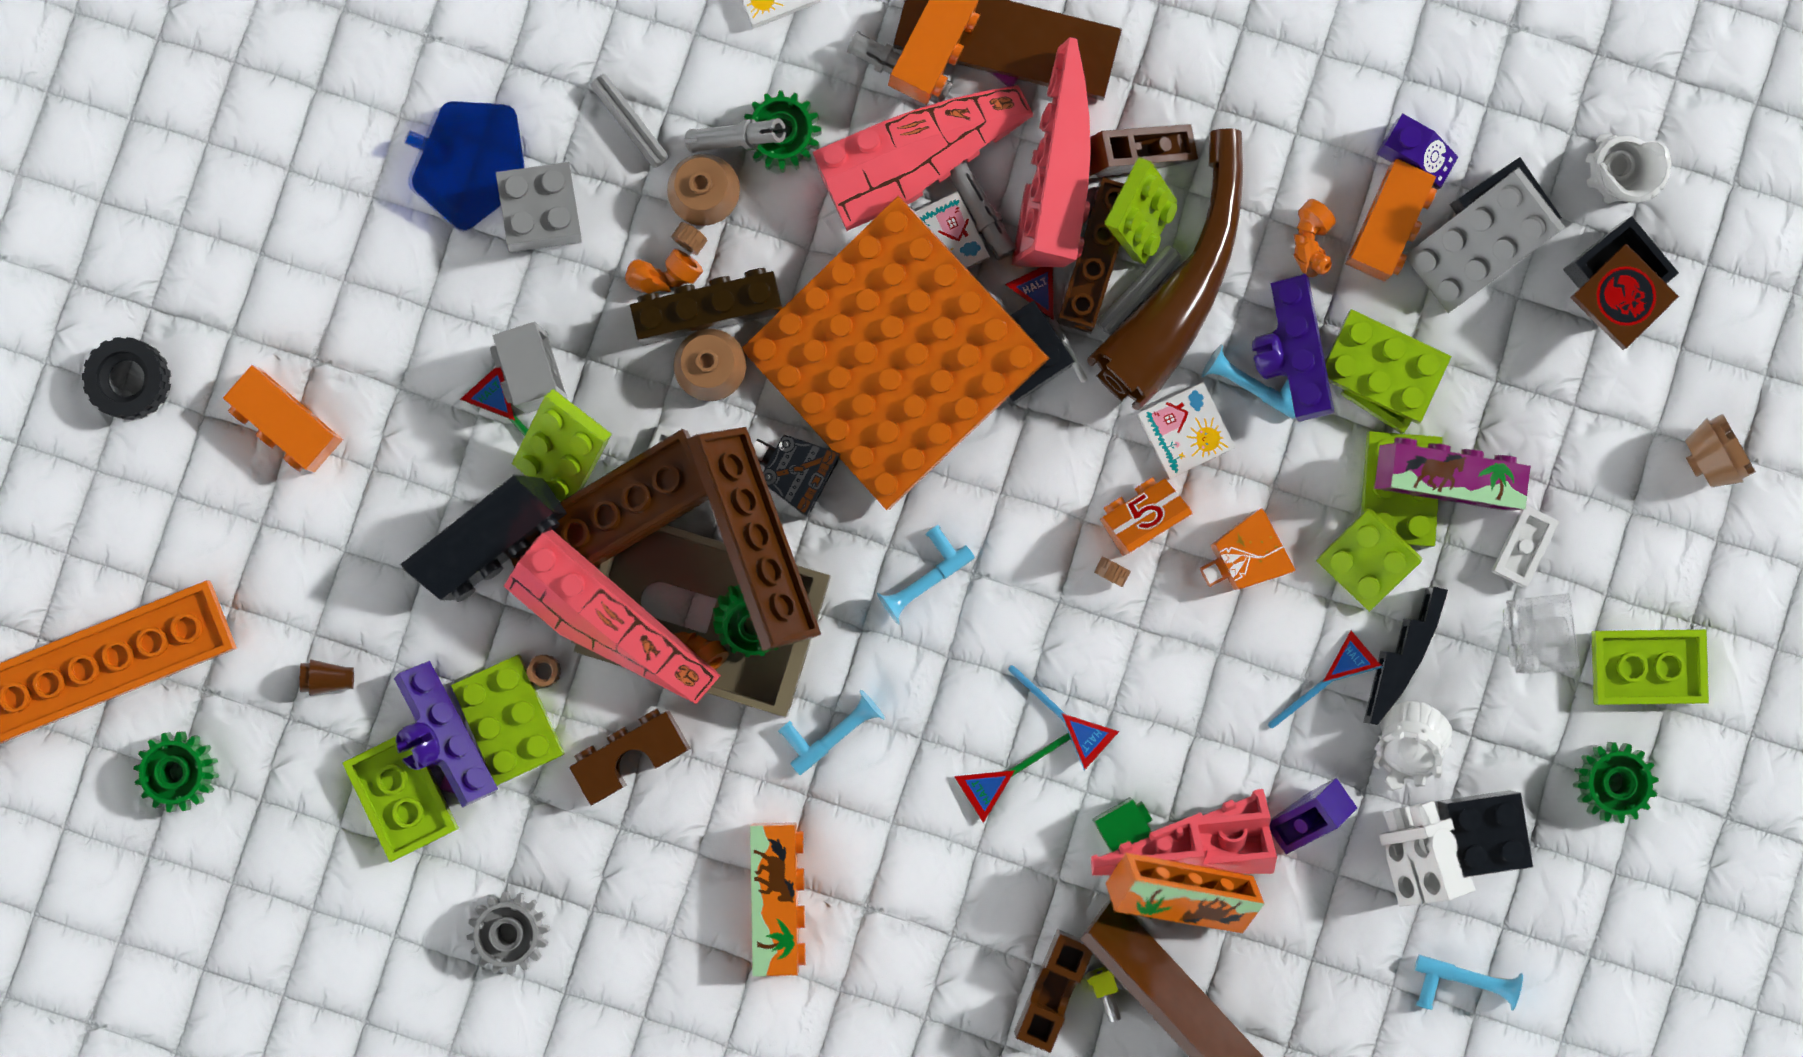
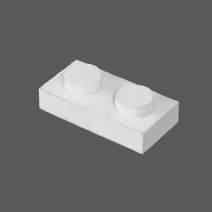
(1525, 546)

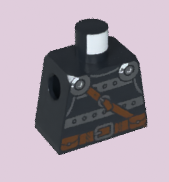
(796, 470)

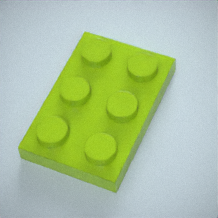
(1142, 211)
(1385, 366)
(561, 446)
(1408, 515)
(1650, 667)
(507, 719)
(399, 801)

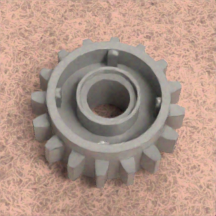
(489, 940)

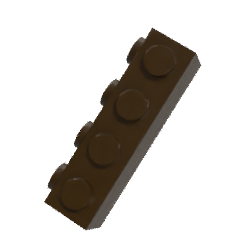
(707, 307)

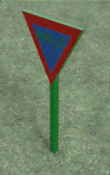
(490, 396)
(986, 788)

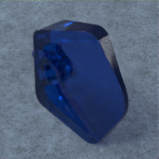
(461, 160)

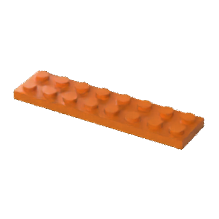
(111, 659)

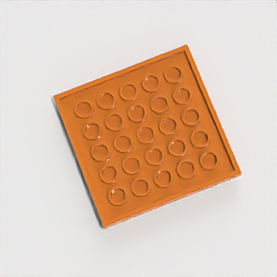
(894, 353)

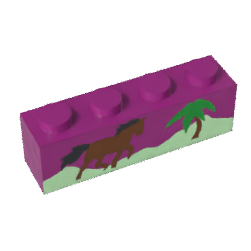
(1452, 476)

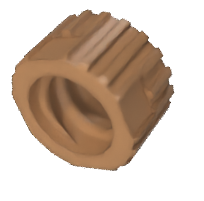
(689, 238)
(1112, 571)
(531, 670)

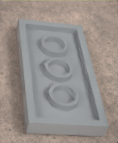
(1484, 240)

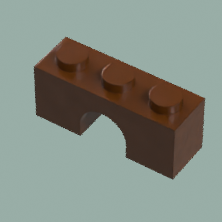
(599, 770)
(1052, 990)

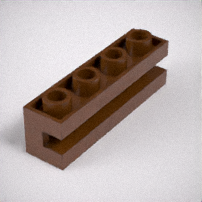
(1094, 265)

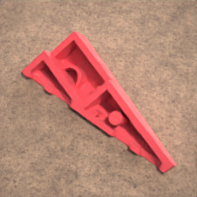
(1225, 839)

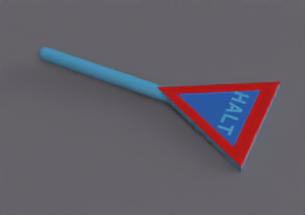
(1350, 661)
(1087, 737)

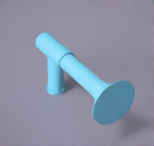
(1221, 366)
(953, 562)
(811, 754)
(1436, 969)

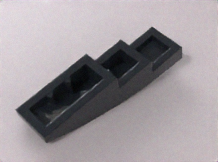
(1400, 666)

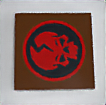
(1624, 297)

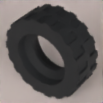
(98, 370)

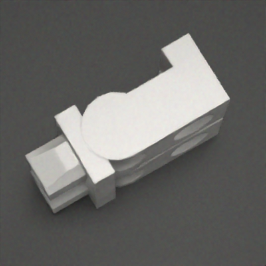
(1423, 856)

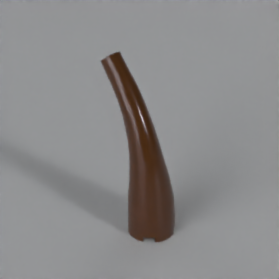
(1159, 333)

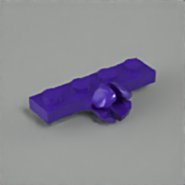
(1296, 349)
(440, 736)

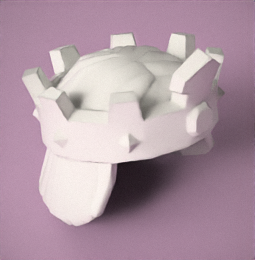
(1628, 168)
(1412, 743)

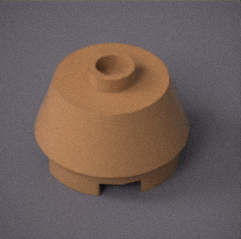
(703, 189)
(709, 365)
(1718, 453)

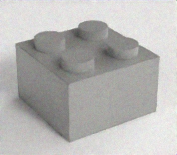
(538, 207)
(527, 366)

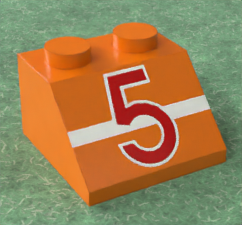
(1145, 515)

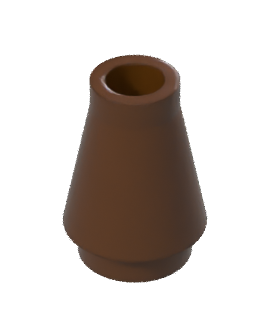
(324, 677)

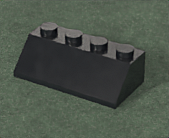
(486, 538)

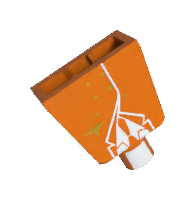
(1248, 554)

